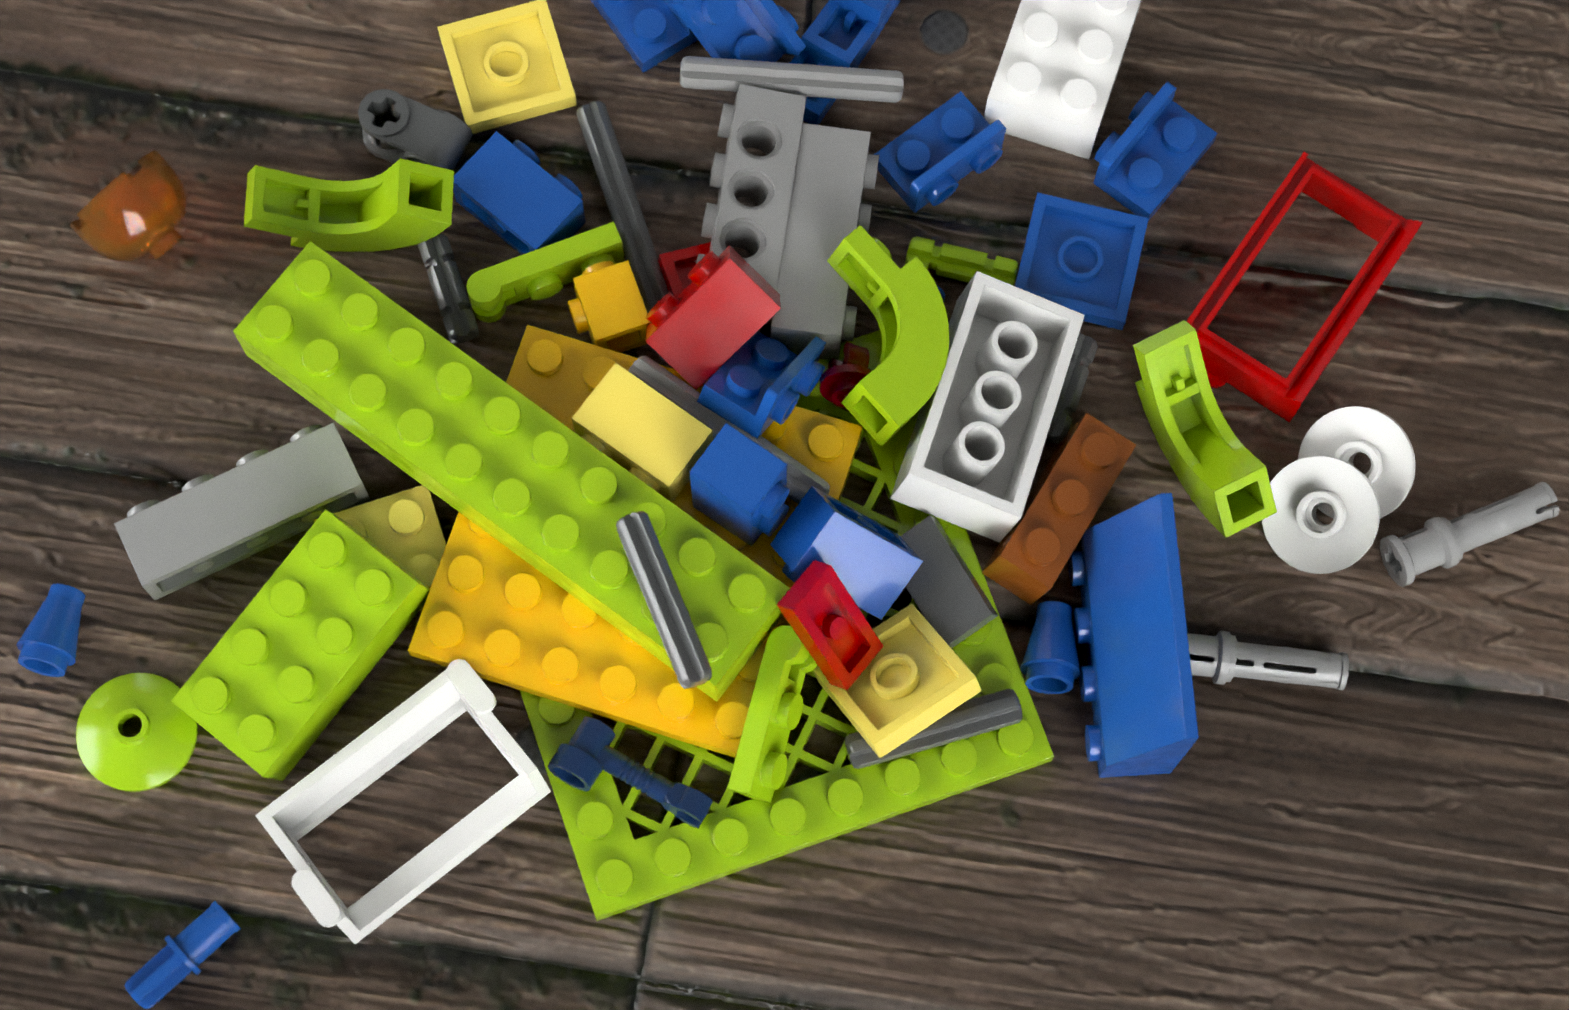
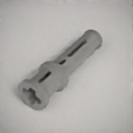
(1446, 540)
(1218, 654)

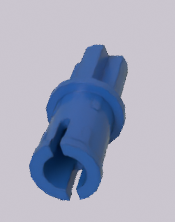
(181, 956)

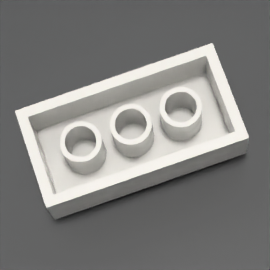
(1060, 70)
(991, 409)

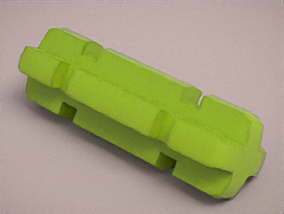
(960, 262)

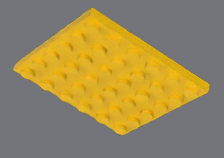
(546, 642)

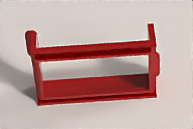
(1243, 372)

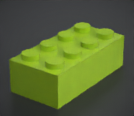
(302, 647)

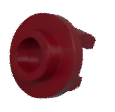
(845, 374)

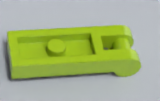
(541, 271)
(771, 716)

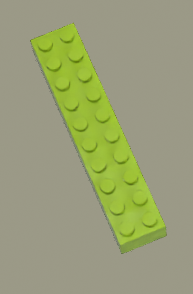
(501, 459)

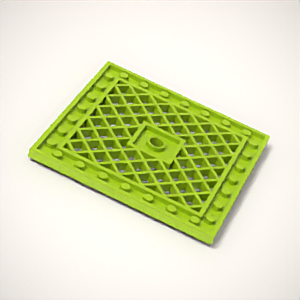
(632, 872)

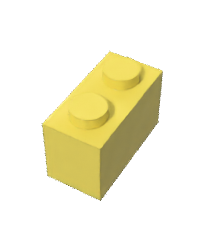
(642, 431)

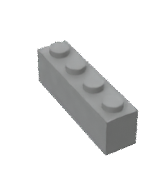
(823, 210)
(240, 510)

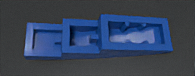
(841, 38)

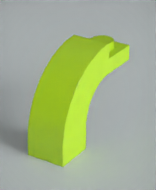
(363, 215)
(911, 329)
(1200, 446)

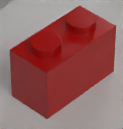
(711, 315)

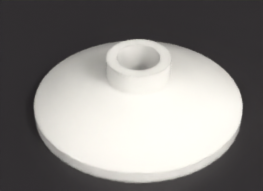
(1377, 435)
(1297, 532)

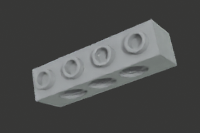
(774, 125)

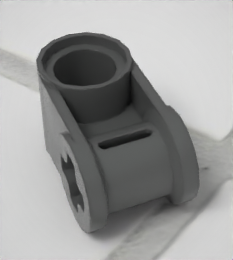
(418, 134)

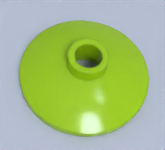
(150, 756)

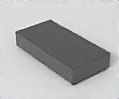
(945, 585)

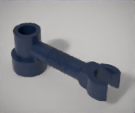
(591, 753)

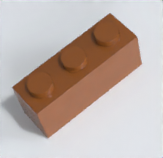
(1059, 509)

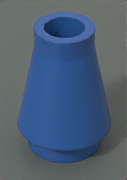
(53, 634)
(1051, 652)

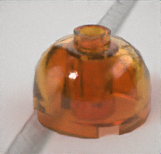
(135, 212)

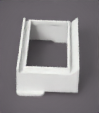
(369, 758)

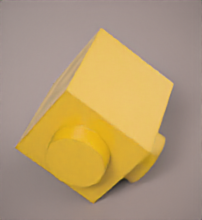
(609, 306)

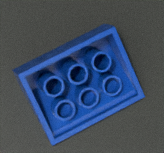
(1134, 642)

